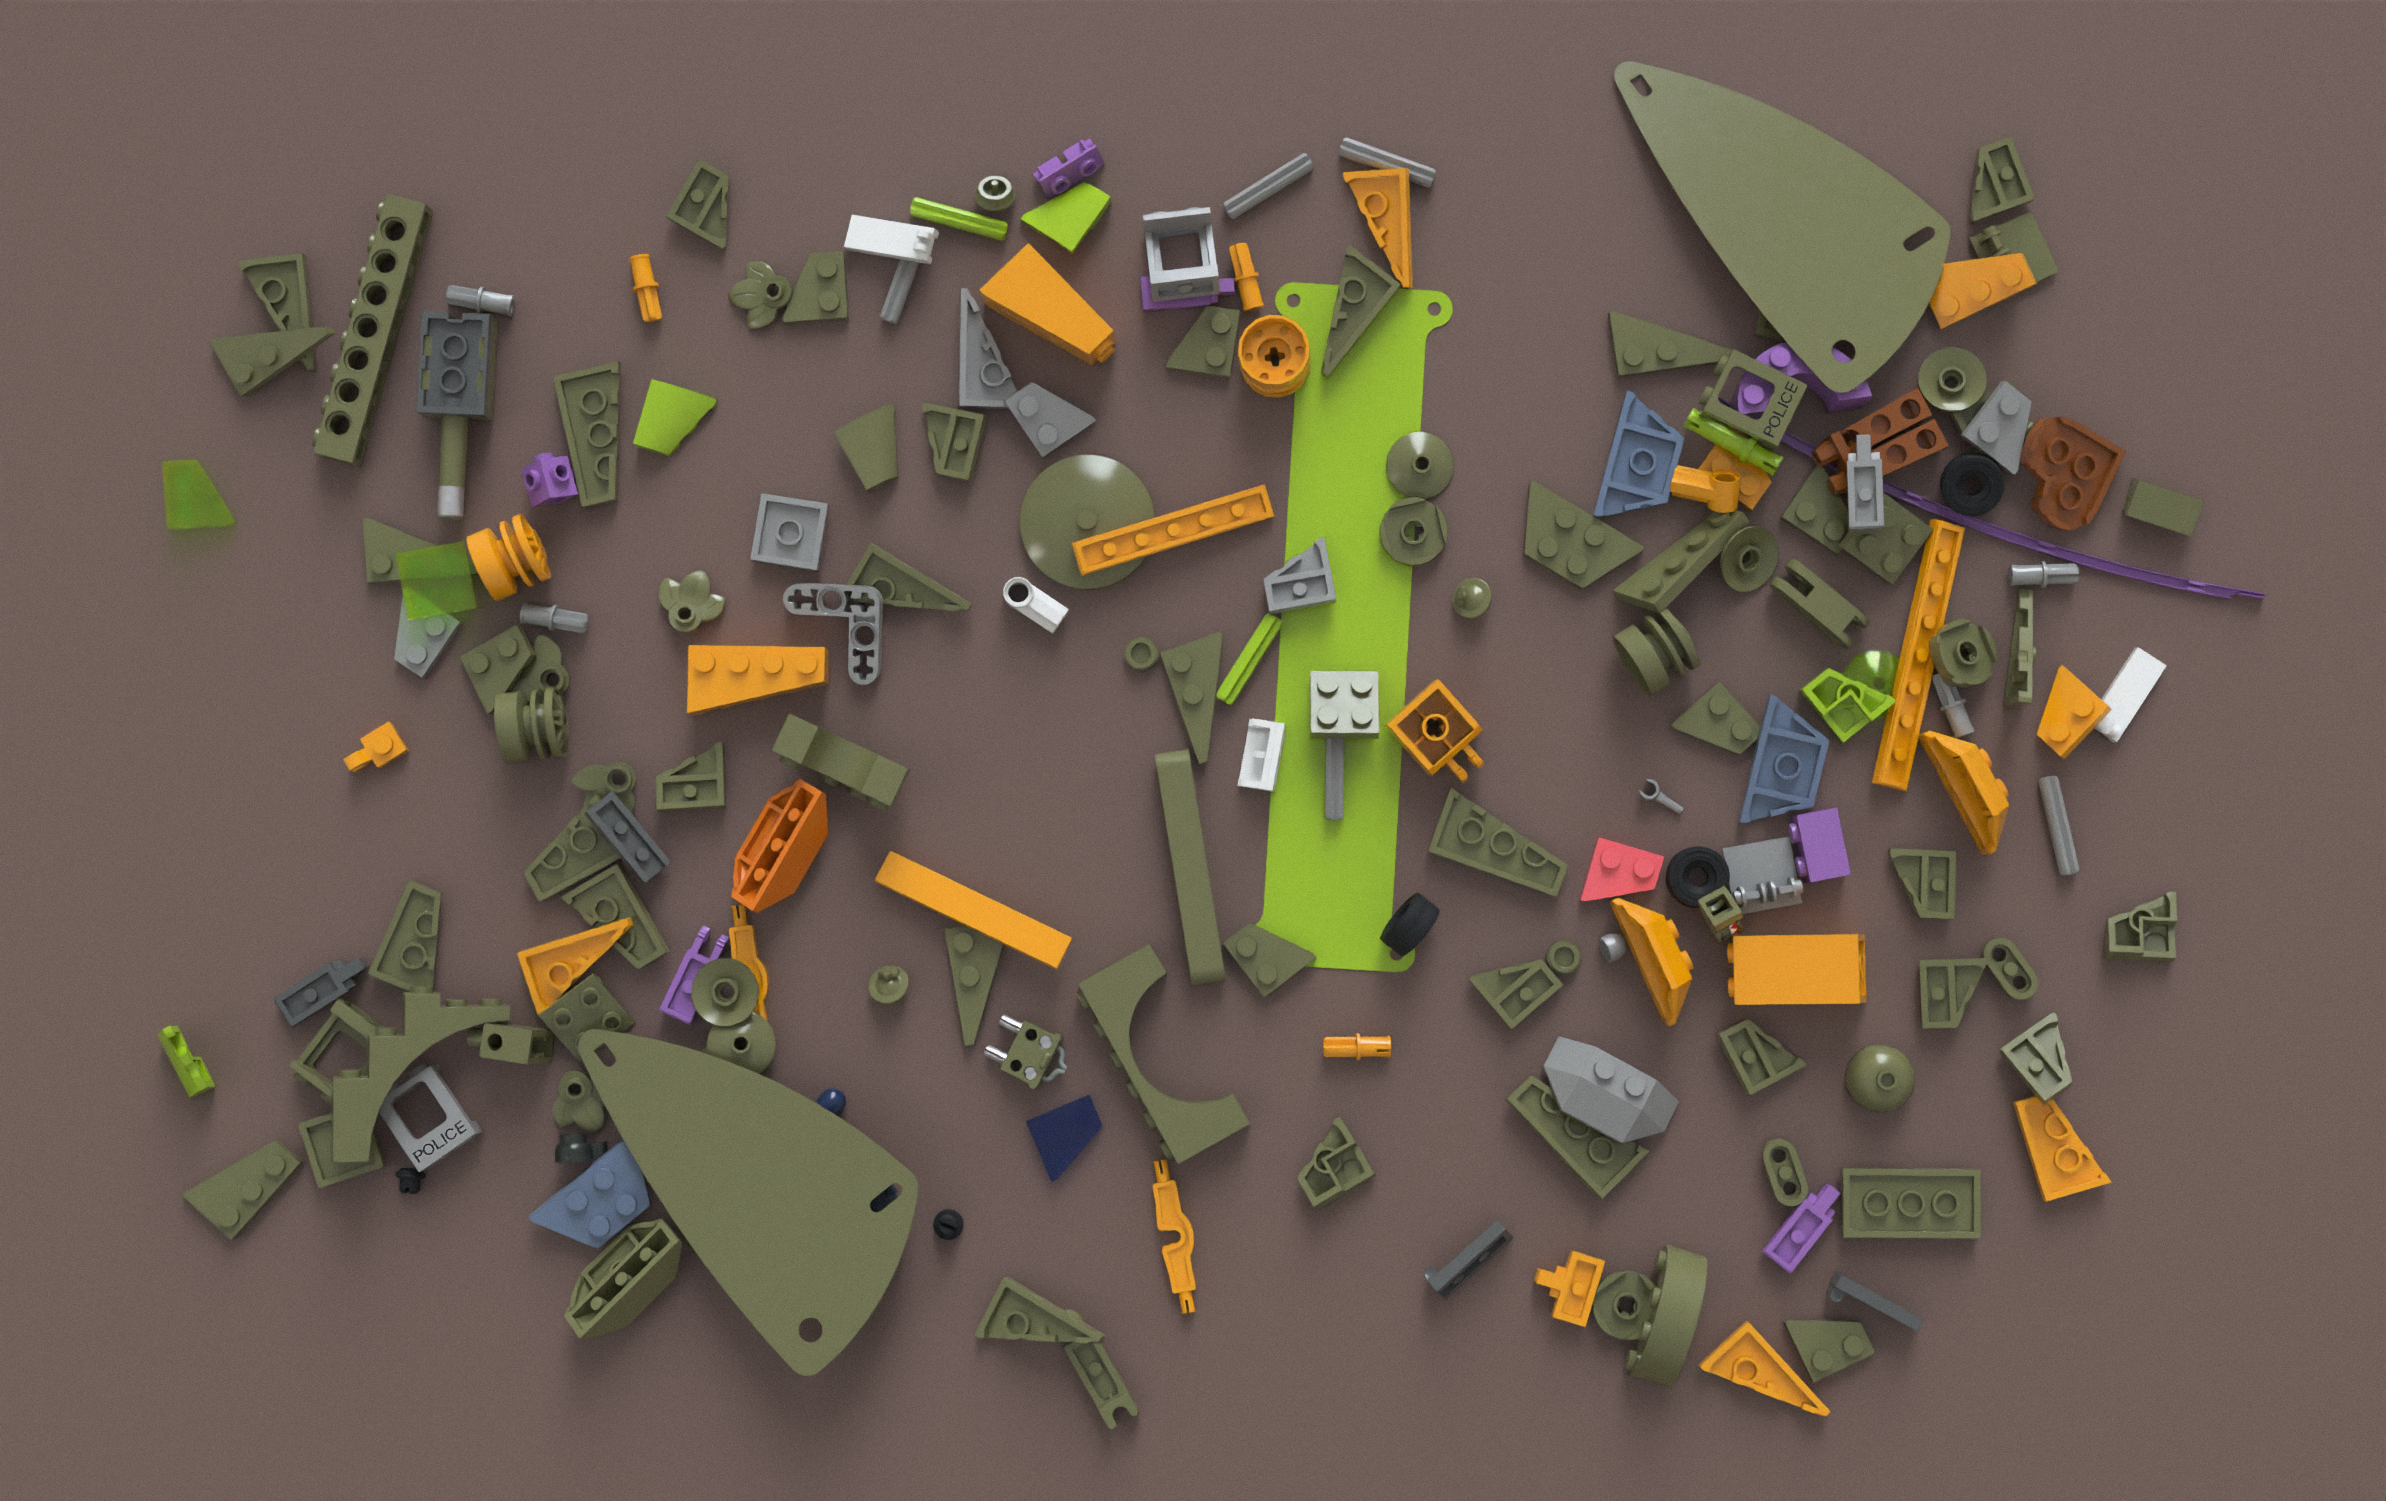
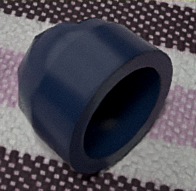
(832, 1100)

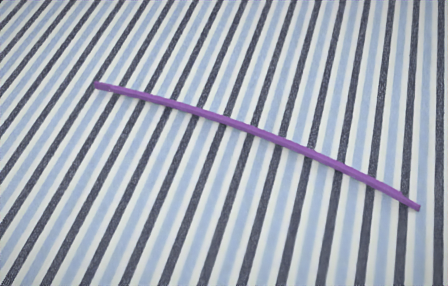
(2035, 544)

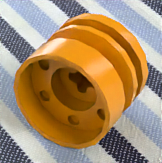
(1271, 337)
(511, 556)

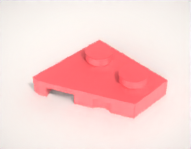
(1619, 871)

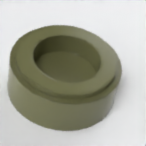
(1141, 653)
(1563, 957)

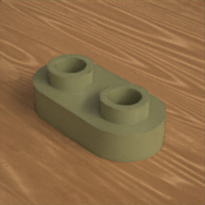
(2009, 967)
(1784, 1171)

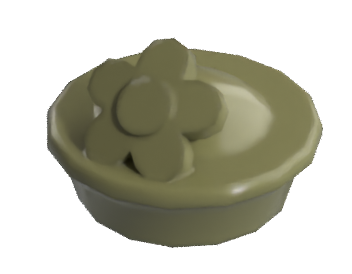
(994, 193)
(1472, 598)
(888, 985)

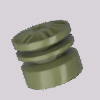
(1661, 647)
(524, 725)

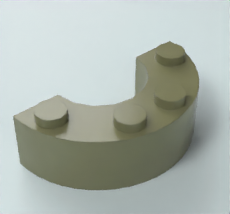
(841, 762)
(1673, 1318)

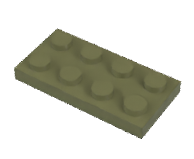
(1911, 1203)

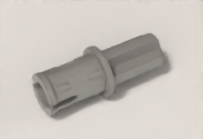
(480, 300)
(2043, 574)
(554, 618)
(1953, 707)

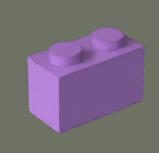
(1819, 845)

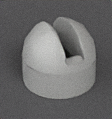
(1612, 946)

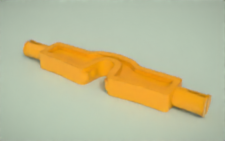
(745, 950)
(1176, 1254)

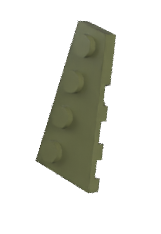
(591, 424)
(1487, 844)

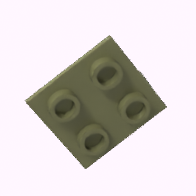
(2014, 237)
(583, 1009)

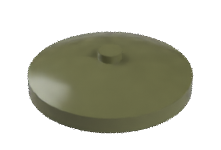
(1076, 502)

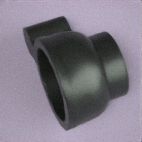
(575, 1148)

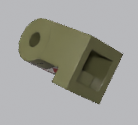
(1722, 917)

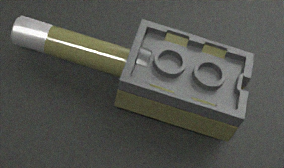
(457, 387)

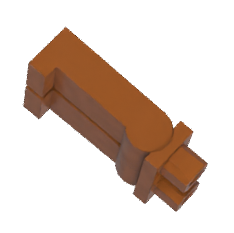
(1881, 425)

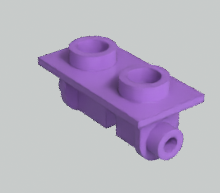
(1082, 161)

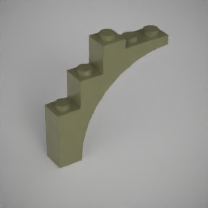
(424, 1023)

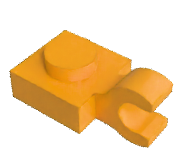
(380, 746)

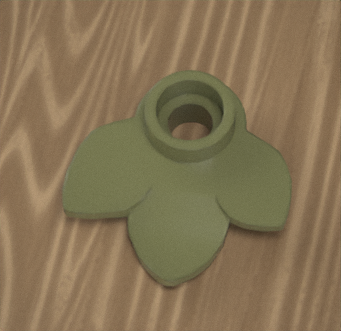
(756, 294)
(690, 596)
(546, 662)
(600, 780)
(581, 1107)

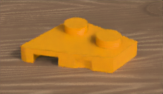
(2070, 713)

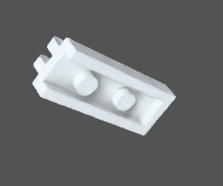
(890, 239)
(2129, 692)

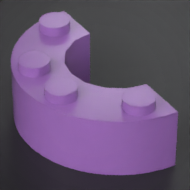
(1754, 393)

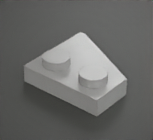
(1302, 582)

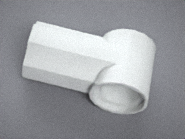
(1037, 606)

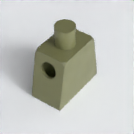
(513, 1043)

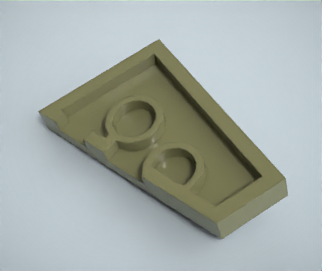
(570, 856)
(613, 898)
(411, 940)
(244, 1188)

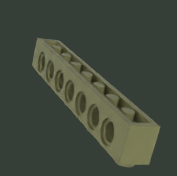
(379, 348)

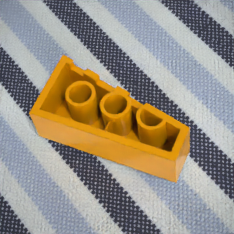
(743, 674)

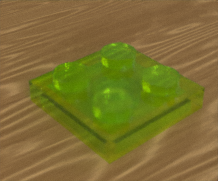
(436, 580)

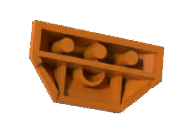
(780, 846)

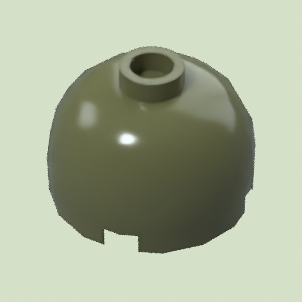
(1880, 1078)

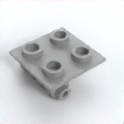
(1763, 875)

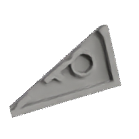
(982, 374)

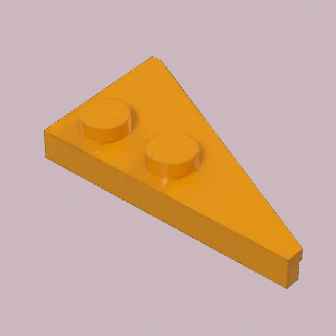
(1386, 204)
(558, 964)
(1753, 1363)

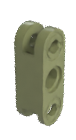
(1818, 603)

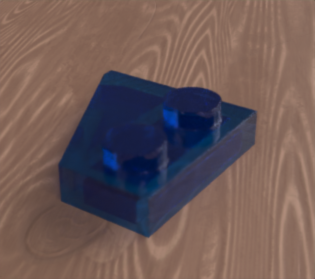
(1064, 1133)

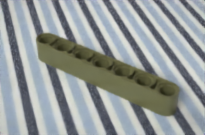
(1190, 867)

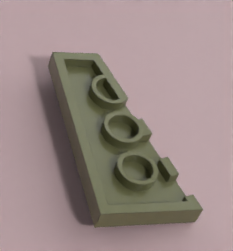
(1677, 566)
(1588, 1153)

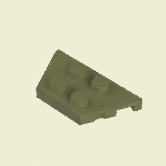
(1572, 540)

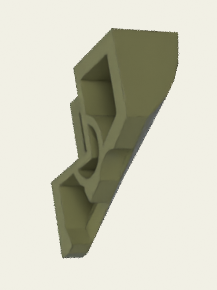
(872, 447)
(2144, 932)
(1335, 1167)

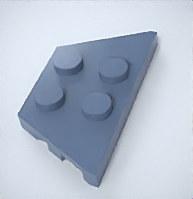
(1639, 461)
(1784, 764)
(597, 1199)

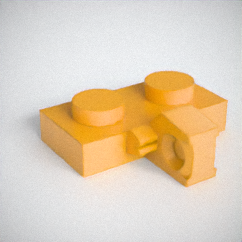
(1573, 1286)

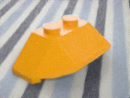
(1970, 785)
(1657, 956)

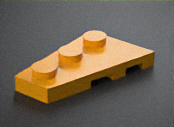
(1978, 284)
(2055, 1151)

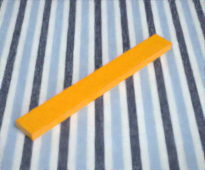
(1916, 659)

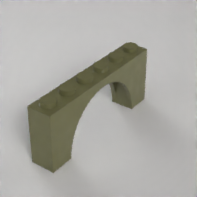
(1184, 1124)

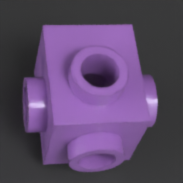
(549, 480)

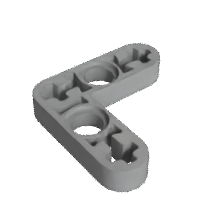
(857, 617)

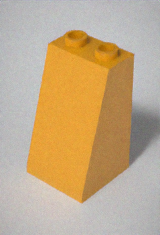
(1045, 304)
(1798, 969)

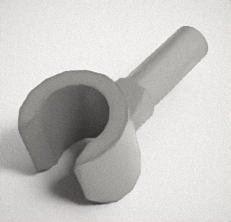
(1661, 798)

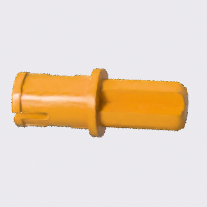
(1245, 277)
(645, 287)
(1357, 1046)

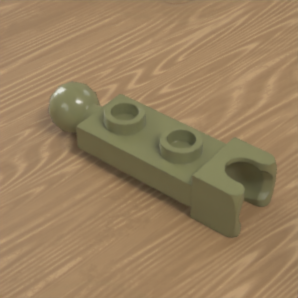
(1101, 1378)

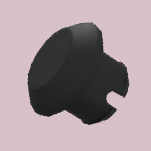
(409, 1180)
(948, 1224)

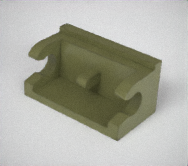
(2162, 507)

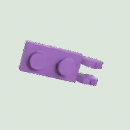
(678, 999)

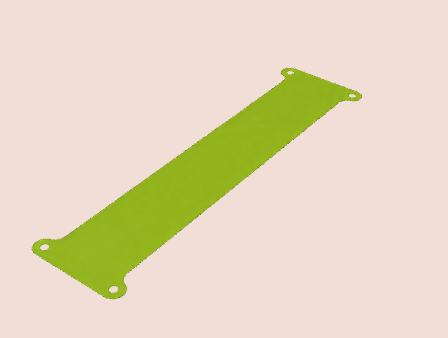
(1324, 877)

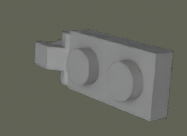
(1865, 487)

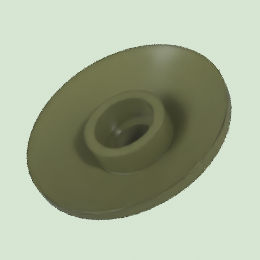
(1953, 365)
(1407, 477)
(1759, 559)
(709, 996)
(760, 1041)

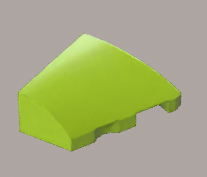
(1069, 215)
(669, 416)
(1844, 703)
(189, 1068)

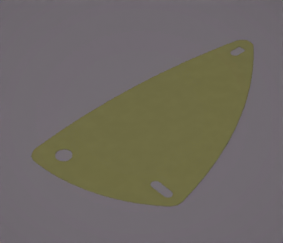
(1794, 219)
(761, 1188)

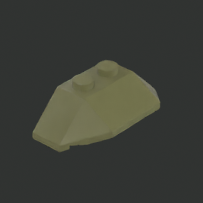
(624, 1279)

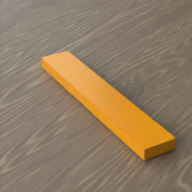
(1172, 529)
(973, 910)

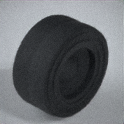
(1981, 501)
(1684, 862)
(1410, 924)

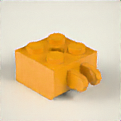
(1455, 730)

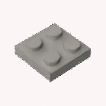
(789, 532)

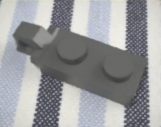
(319, 990)

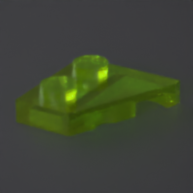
(192, 498)

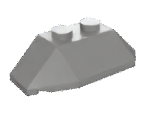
(1607, 1092)

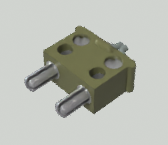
(1034, 1055)

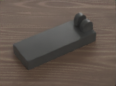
(627, 837)
(1469, 1260)
(1841, 1285)

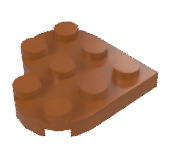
(2071, 470)

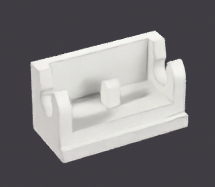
(1262, 755)

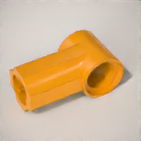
(1715, 488)

